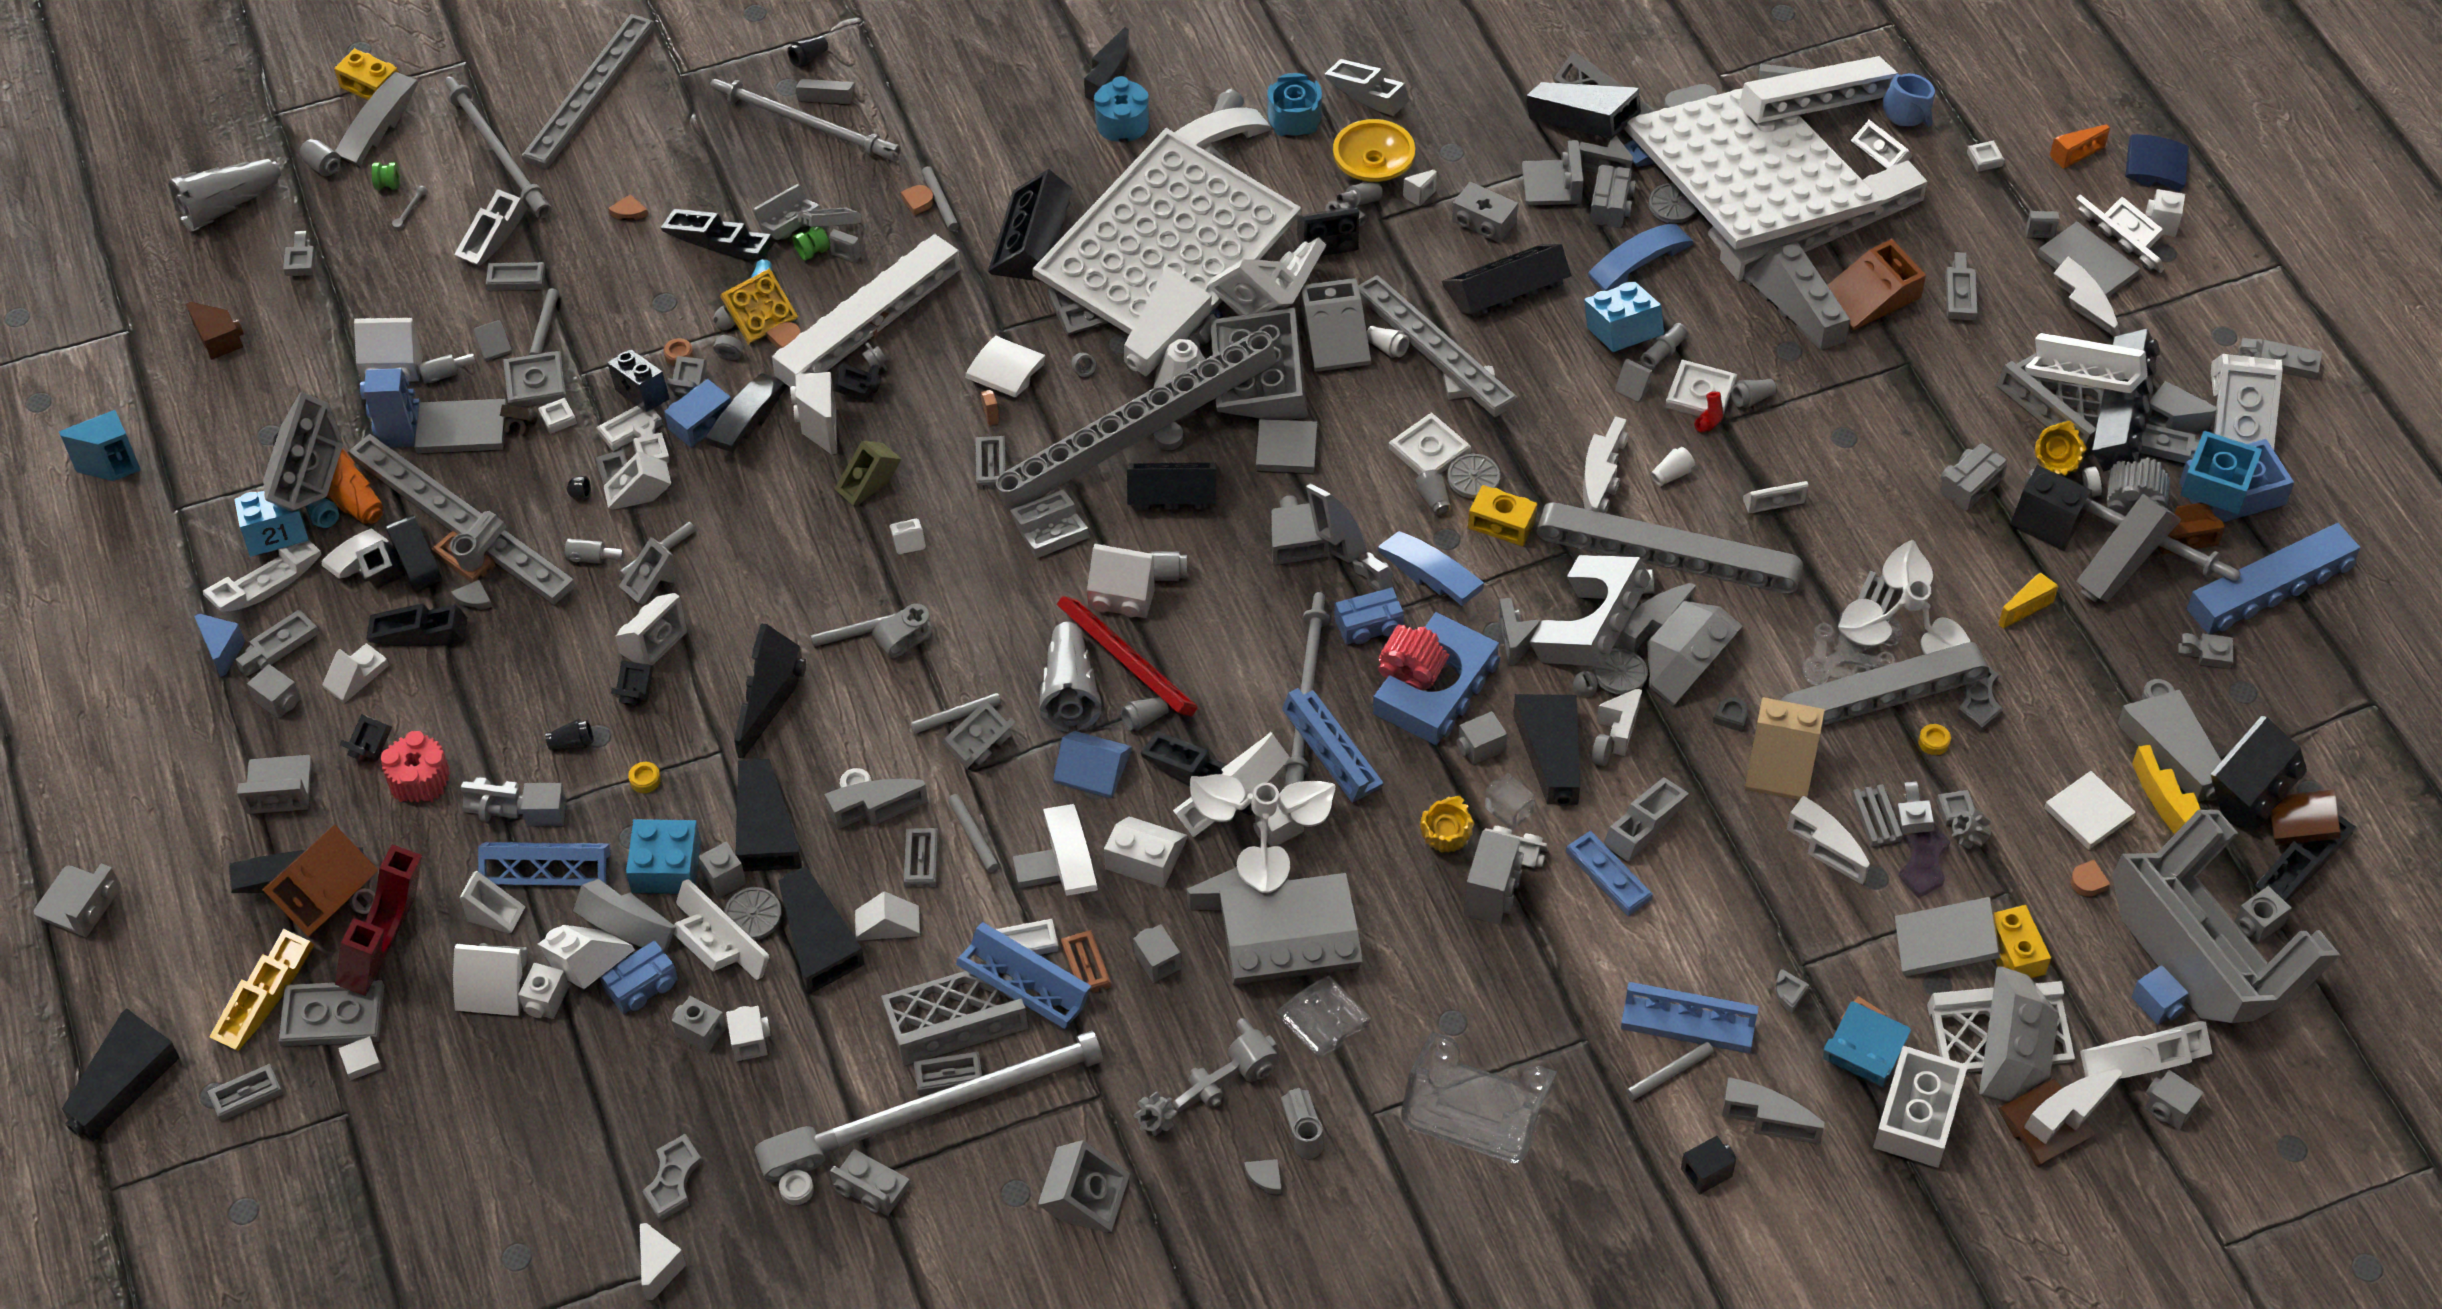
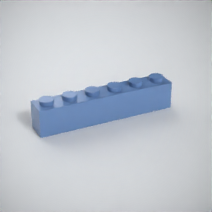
(2274, 579)

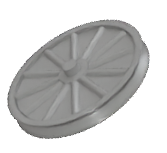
(1671, 204)
(1472, 471)
(1621, 672)
(755, 911)

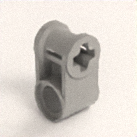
(901, 632)

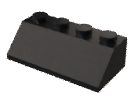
(1030, 225)
(1508, 278)

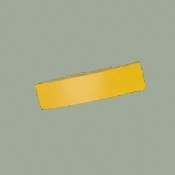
(2164, 790)
(262, 991)

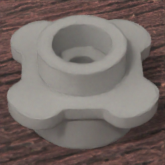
(875, 356)

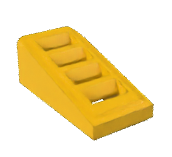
(2030, 599)

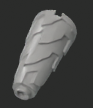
(219, 191)
(1069, 682)

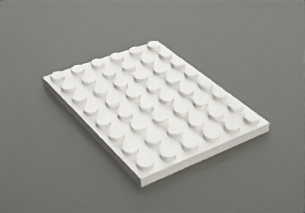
(1751, 175)
(1164, 211)

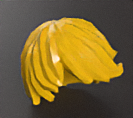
(2060, 448)
(1447, 825)

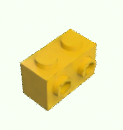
(363, 73)
(2020, 942)

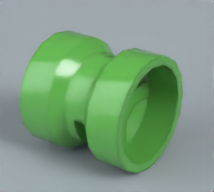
(811, 242)

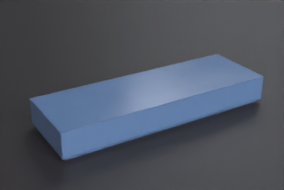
(1609, 873)

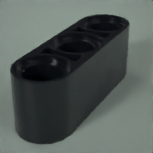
(414, 553)

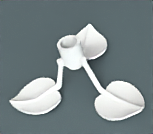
(1906, 569)
(1306, 801)

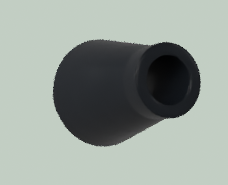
(805, 51)
(570, 736)

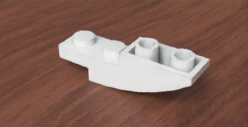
(1601, 466)
(1250, 768)
(2149, 1052)

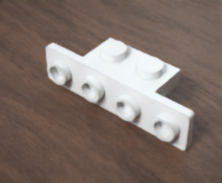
(2129, 226)
(715, 935)

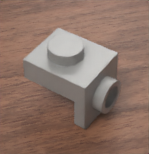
(687, 374)

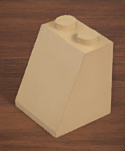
(1784, 749)

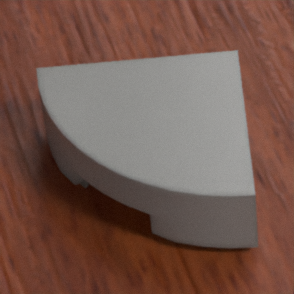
(472, 596)
(1790, 990)
(1264, 1175)

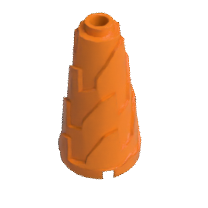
(352, 492)

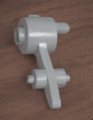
(1250, 1055)

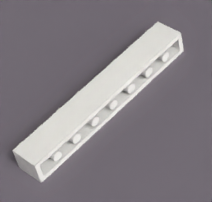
(1896, 186)
(849, 324)

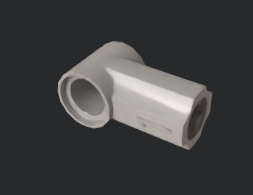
(470, 546)
(1303, 1123)

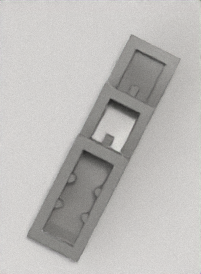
(375, 117)

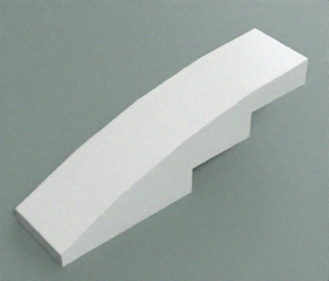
(1070, 850)

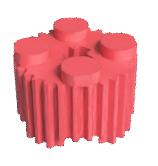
(1413, 657)
(415, 768)

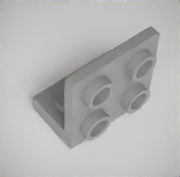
(1554, 180)
(276, 784)

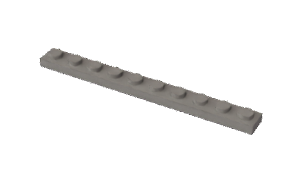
(459, 517)

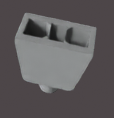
(1295, 533)

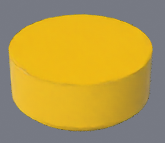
(1934, 739)
(644, 777)

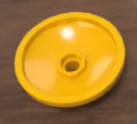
(1374, 150)

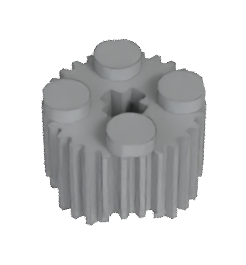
(2133, 480)

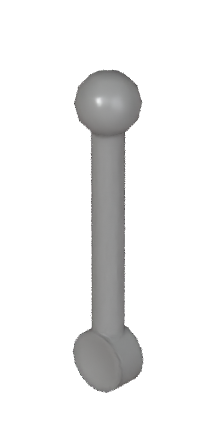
(398, 223)

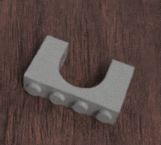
(1593, 637)

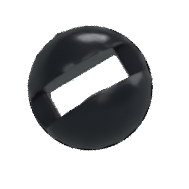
(579, 487)

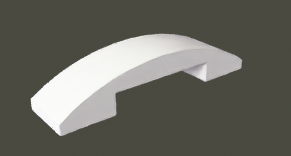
(1223, 125)
(265, 580)

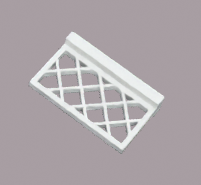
(1979, 1001)

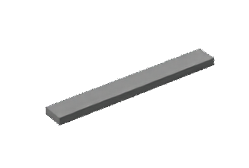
(588, 91)
(1437, 346)

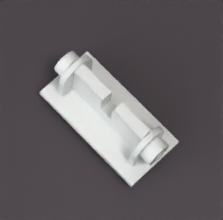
(1529, 845)

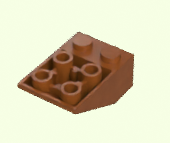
(1878, 284)
(320, 880)

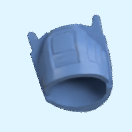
(1909, 100)

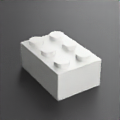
(1920, 1106)

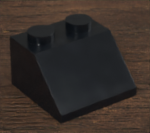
(2051, 507)

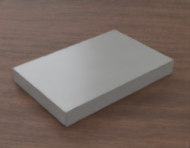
(2098, 258)
(460, 426)
(1947, 936)
(329, 1014)

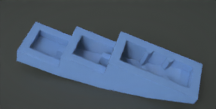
(1431, 566)

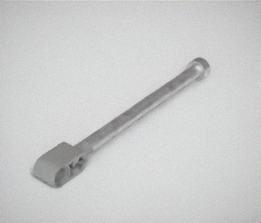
(805, 1149)

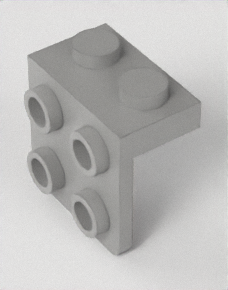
(78, 898)

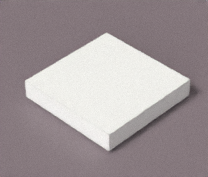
(1692, 385)
(1429, 445)
(2089, 810)

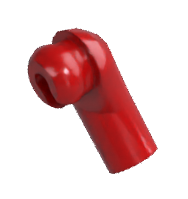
(1712, 415)

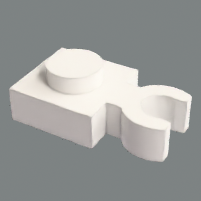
(649, 442)

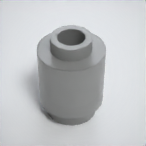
(320, 157)
(1169, 566)

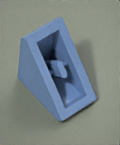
(222, 640)

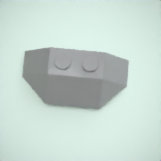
(303, 455)
(1687, 647)
(2017, 1037)

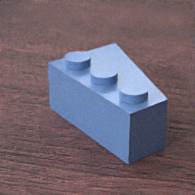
(390, 406)

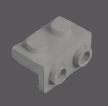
(780, 214)
(977, 734)

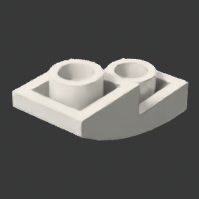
(343, 559)

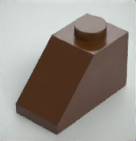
(215, 329)

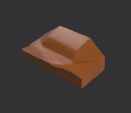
(2197, 527)

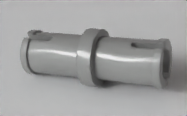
(1664, 346)

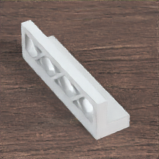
(2088, 360)

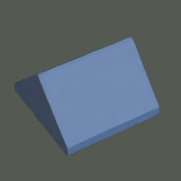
(1091, 763)

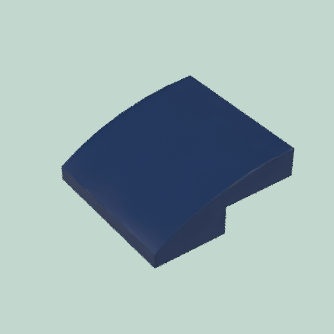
(2157, 160)

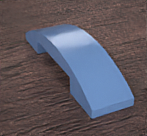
(1636, 252)

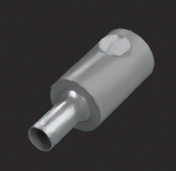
(1361, 194)
(443, 367)
(590, 551)

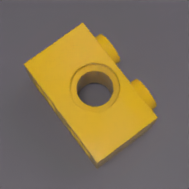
(1502, 515)

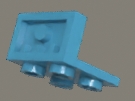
(1866, 1043)

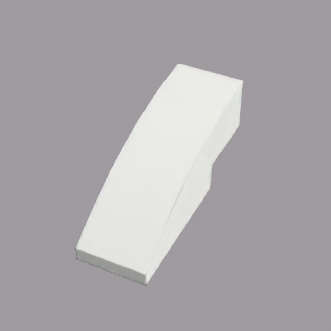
(2086, 295)
(1828, 840)
(2071, 1104)

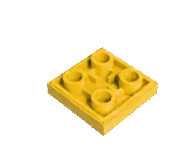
(758, 305)

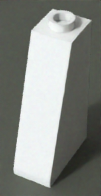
(1168, 315)

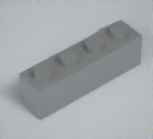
(1800, 294)

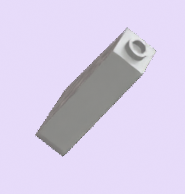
(2127, 548)
(2175, 739)

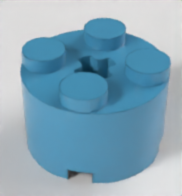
(1294, 105)
(1121, 110)

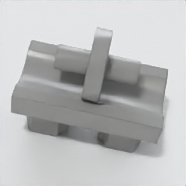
(490, 800)

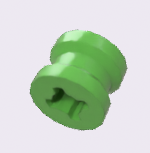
(385, 176)

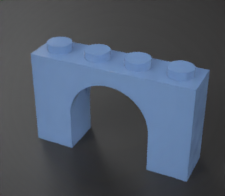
(1434, 713)

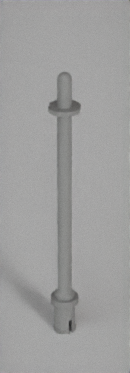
(872, 144)
(531, 193)
(2210, 563)
(1316, 618)

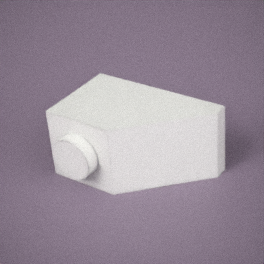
(637, 482)

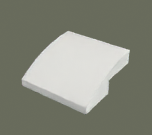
(1005, 366)
(487, 979)

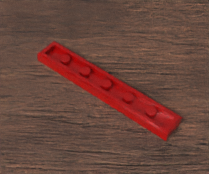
(1127, 656)

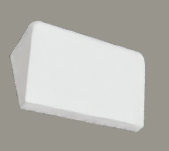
(1880, 145)
(1776, 497)

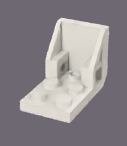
(1266, 285)
(2246, 397)

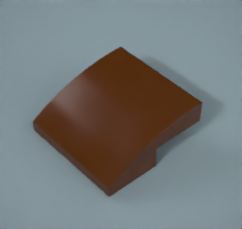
(2306, 818)
(2019, 1111)

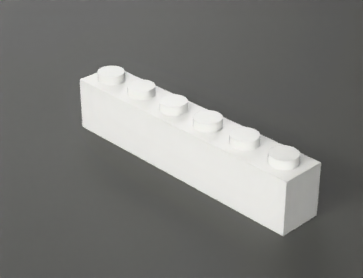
(1816, 89)

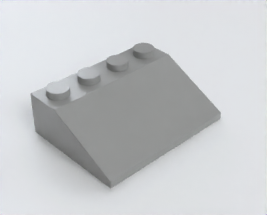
(1277, 391)
(1291, 931)

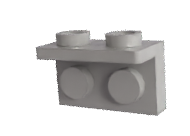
(869, 1182)

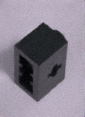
(638, 380)

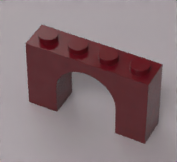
(369, 941)

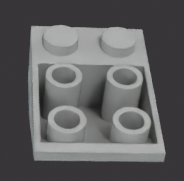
(1334, 324)

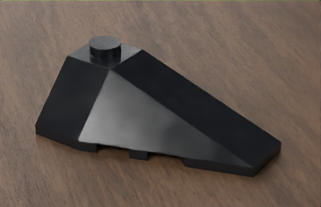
(774, 679)

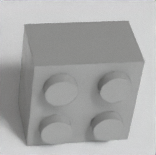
(1493, 877)

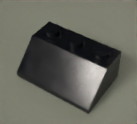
(1171, 484)
(2257, 774)

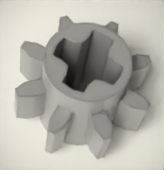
(1971, 828)
(1155, 1113)

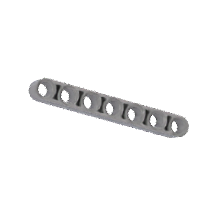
(1895, 683)

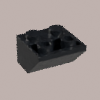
(1334, 227)

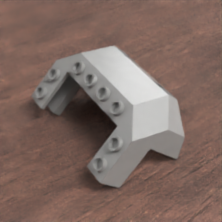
(2198, 940)

